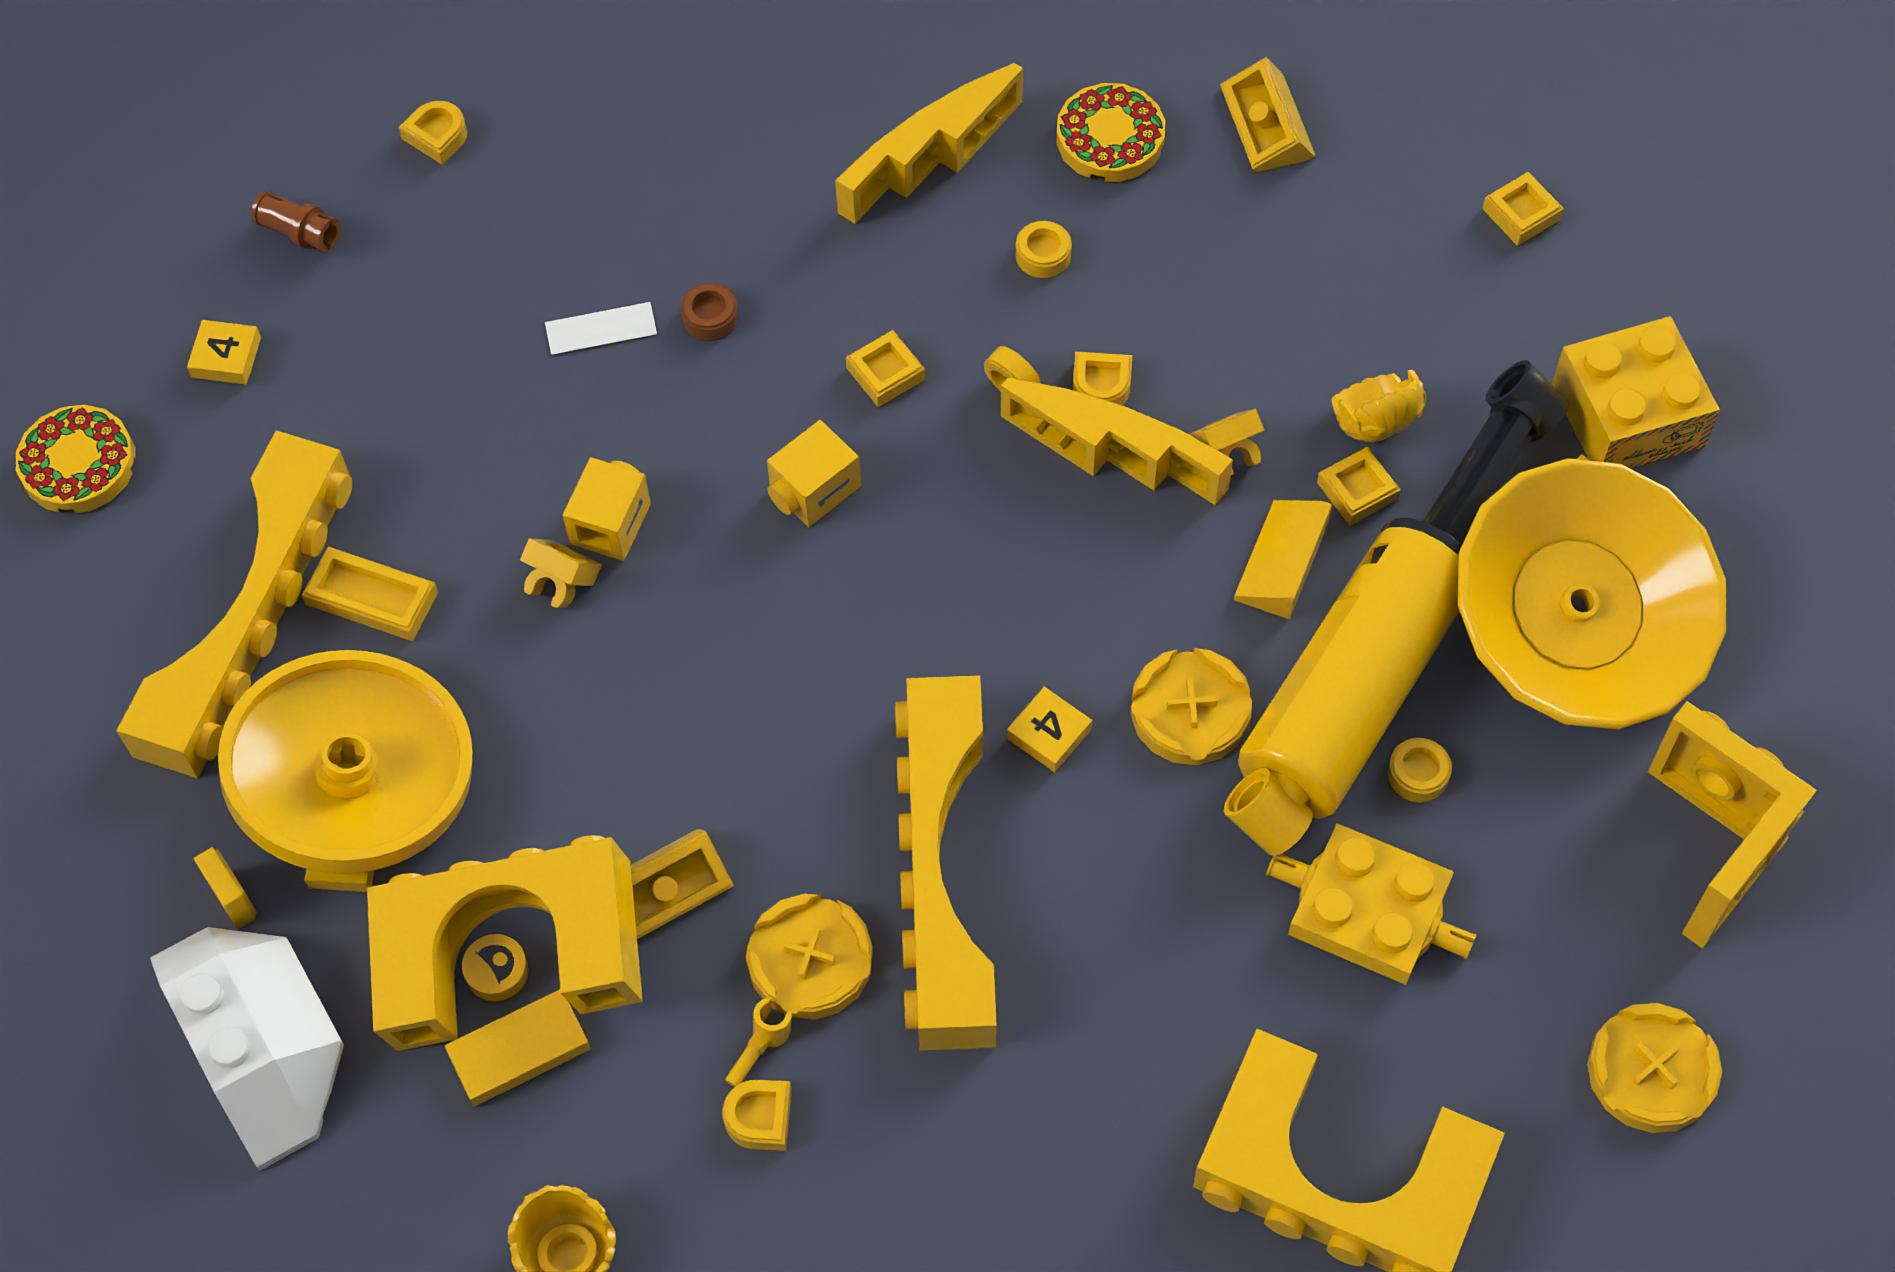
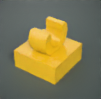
(1232, 434)
(560, 565)

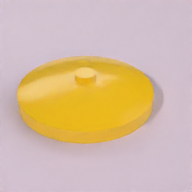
(345, 761)

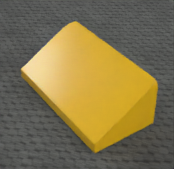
(1266, 117)
(1283, 555)
(676, 880)

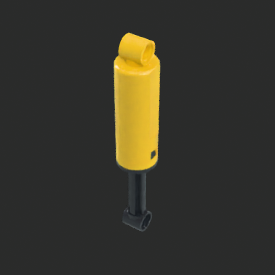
(1379, 634)

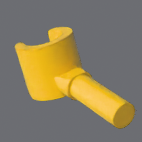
(763, 1037)

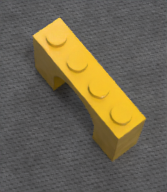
(425, 919)
(1253, 1169)

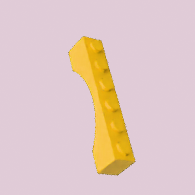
(184, 706)
(953, 976)

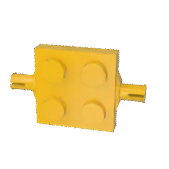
(1371, 904)

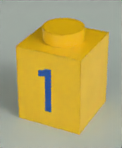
(813, 474)
(607, 508)

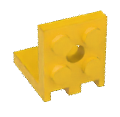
(1741, 790)

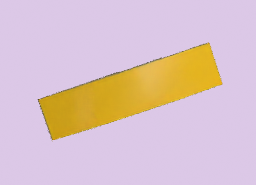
(939, 133)
(1099, 431)

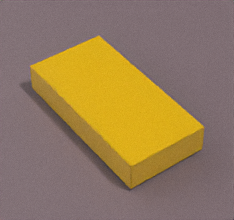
(370, 593)
(517, 1047)

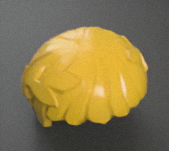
(1379, 406)
(561, 1233)

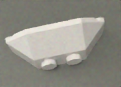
(254, 1034)

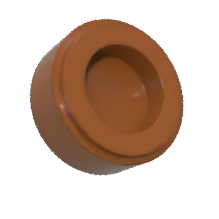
(709, 312)

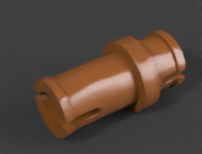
(303, 224)

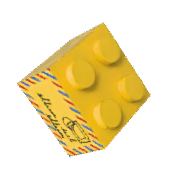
(1636, 395)

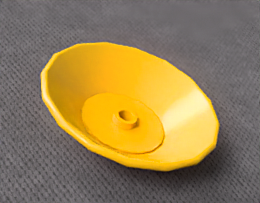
(1634, 562)

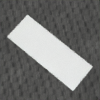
(600, 328)

